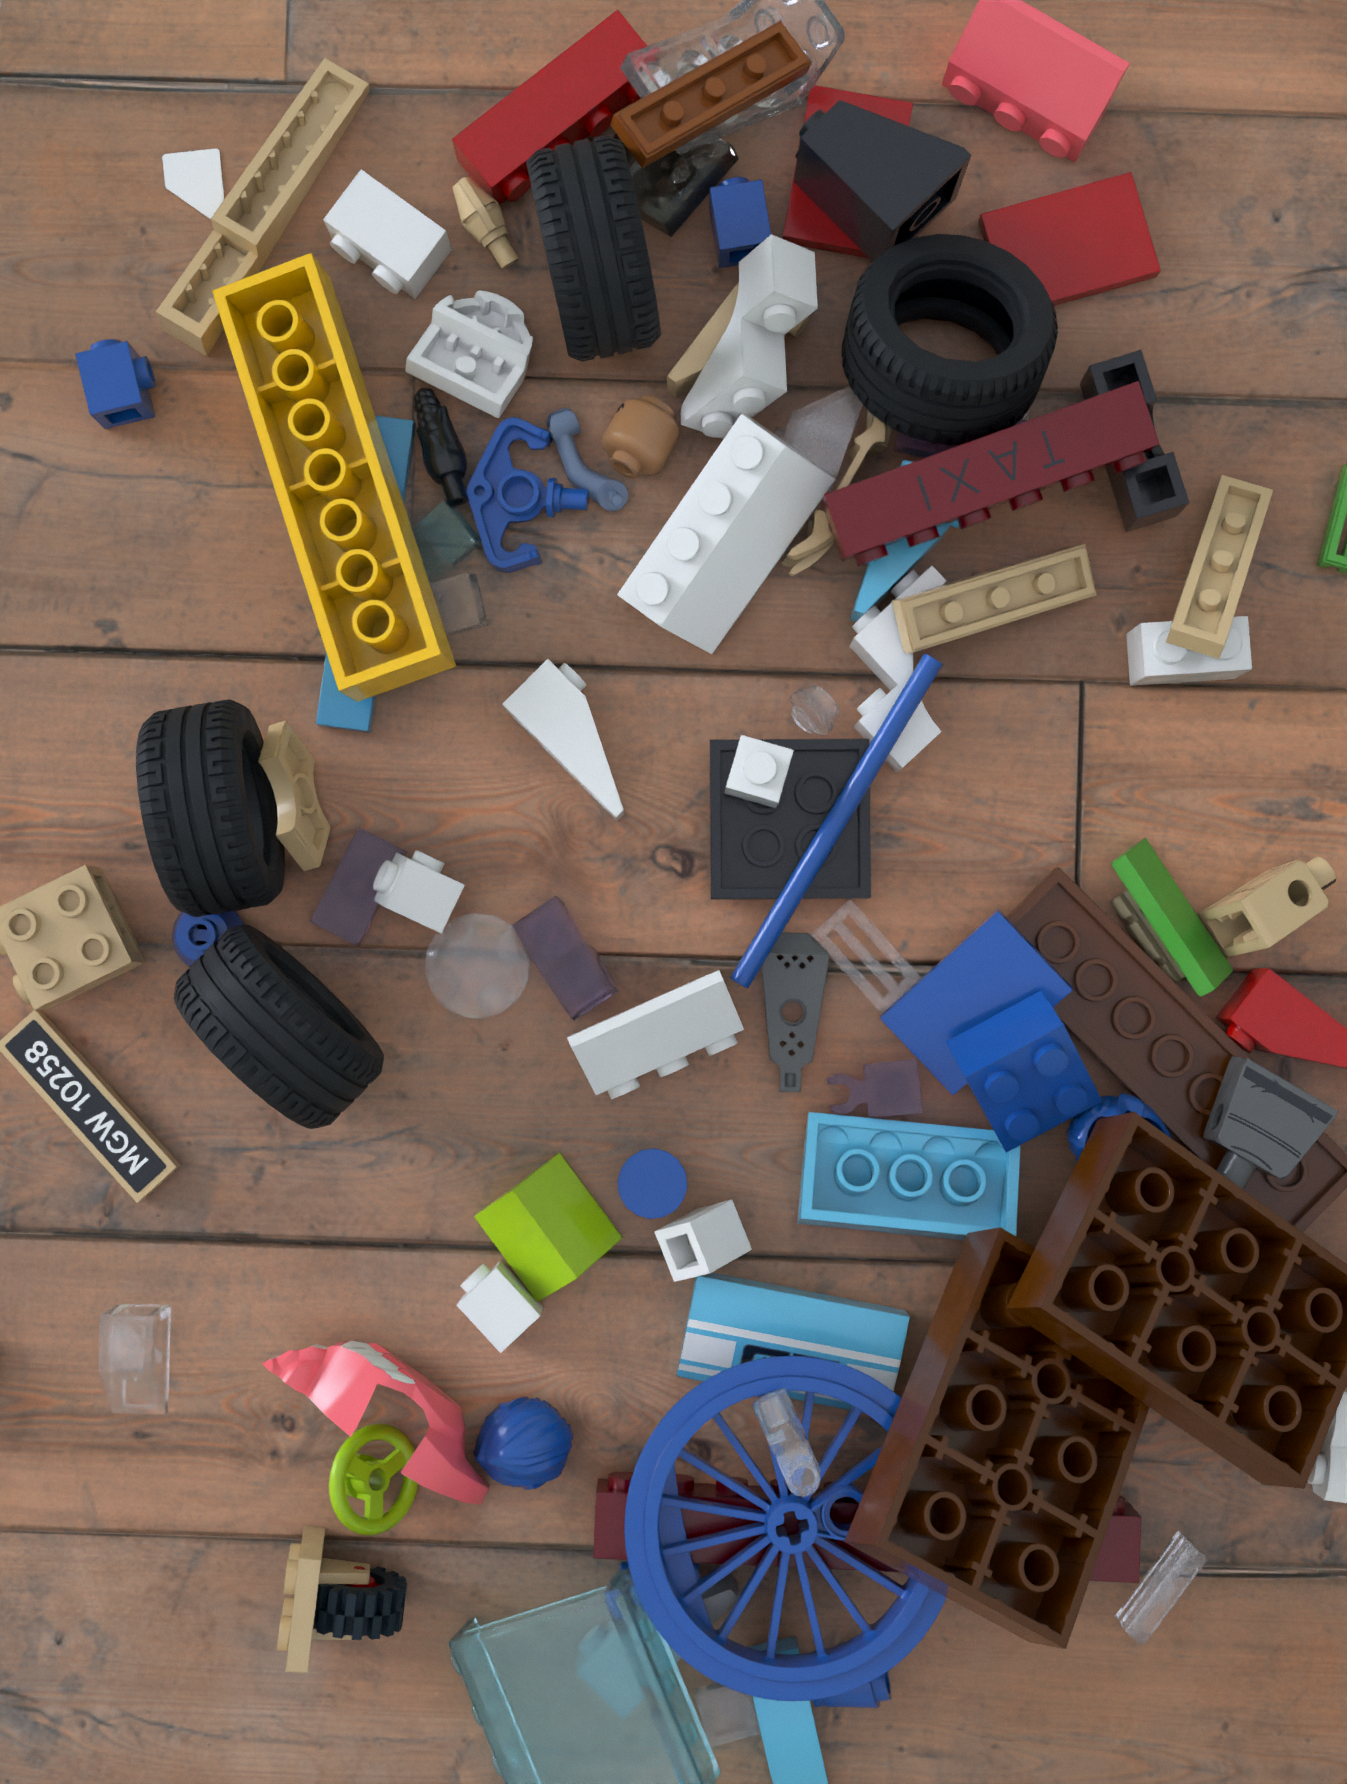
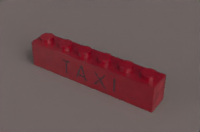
(991, 472)

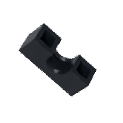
(1156, 487)

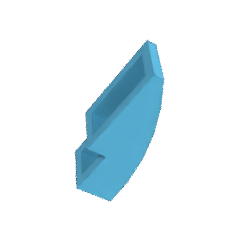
(790, 1733)

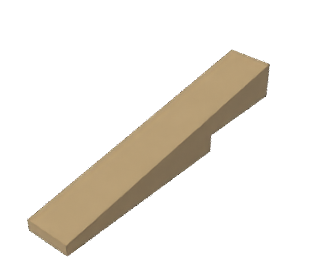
(262, 203)

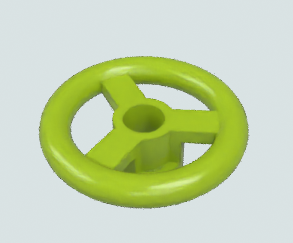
(368, 1478)

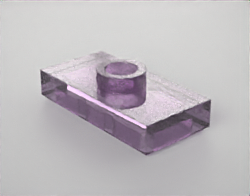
(348, 900)

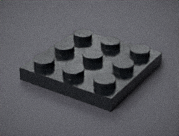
(761, 845)

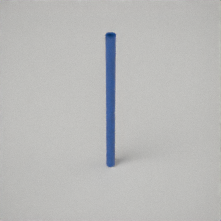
(836, 820)

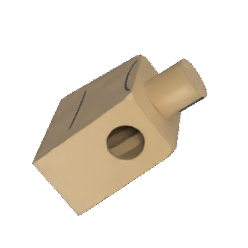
(1269, 906)

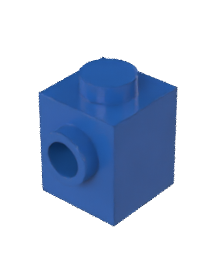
(116, 383)

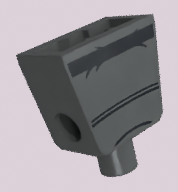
(1263, 1122)

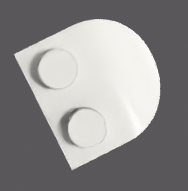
(474, 351)

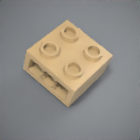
(66, 938)

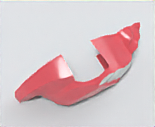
(341, 1385)

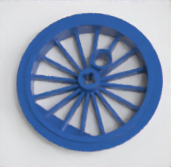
(663, 1562)

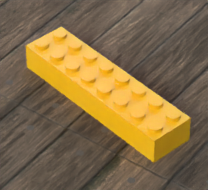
(333, 479)

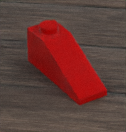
(1281, 1021)

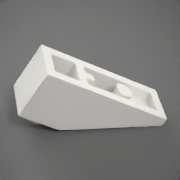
(560, 720)

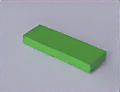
(1172, 917)

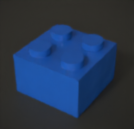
(1024, 1071)

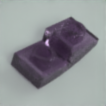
(565, 958)

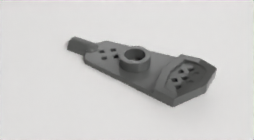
(799, 986)

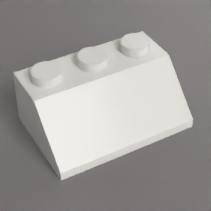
(657, 1035)

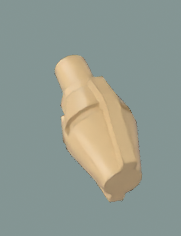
(484, 220)

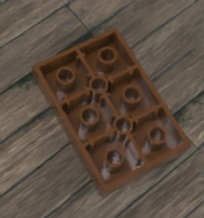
(1193, 1300)
(999, 1457)

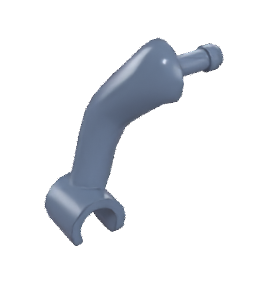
(603, 490)

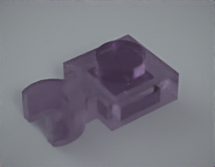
(887, 1089)

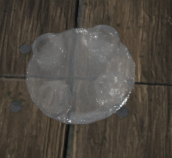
(477, 966)

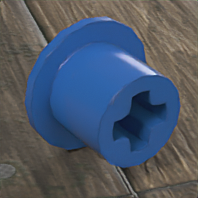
(652, 1183)

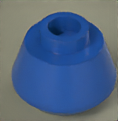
(187, 933)

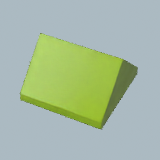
(549, 1227)

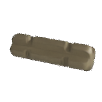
(1145, 934)

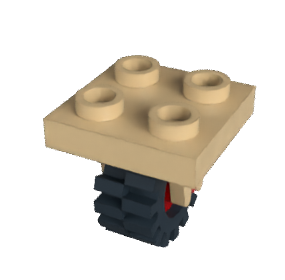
(334, 1600)

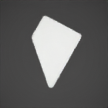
(195, 178)

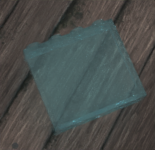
(583, 1694)

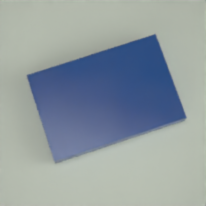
(968, 986)

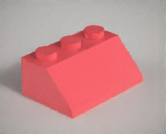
(1034, 75)

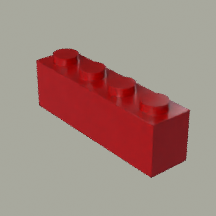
(553, 107)

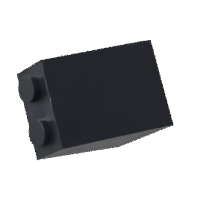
(876, 175)

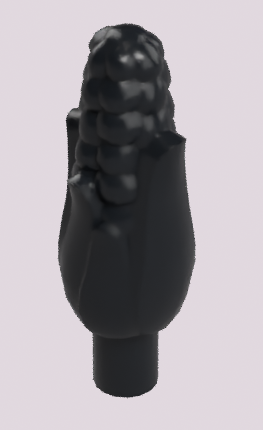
(441, 447)

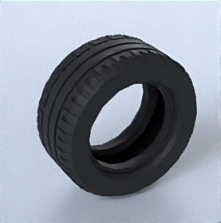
(595, 247)
(958, 283)
(209, 808)
(277, 1027)

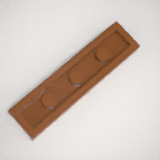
(710, 94)

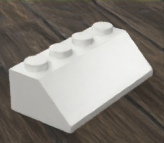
(726, 535)

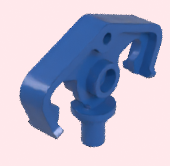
(511, 495)

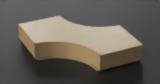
(300, 819)

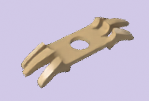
(819, 535)

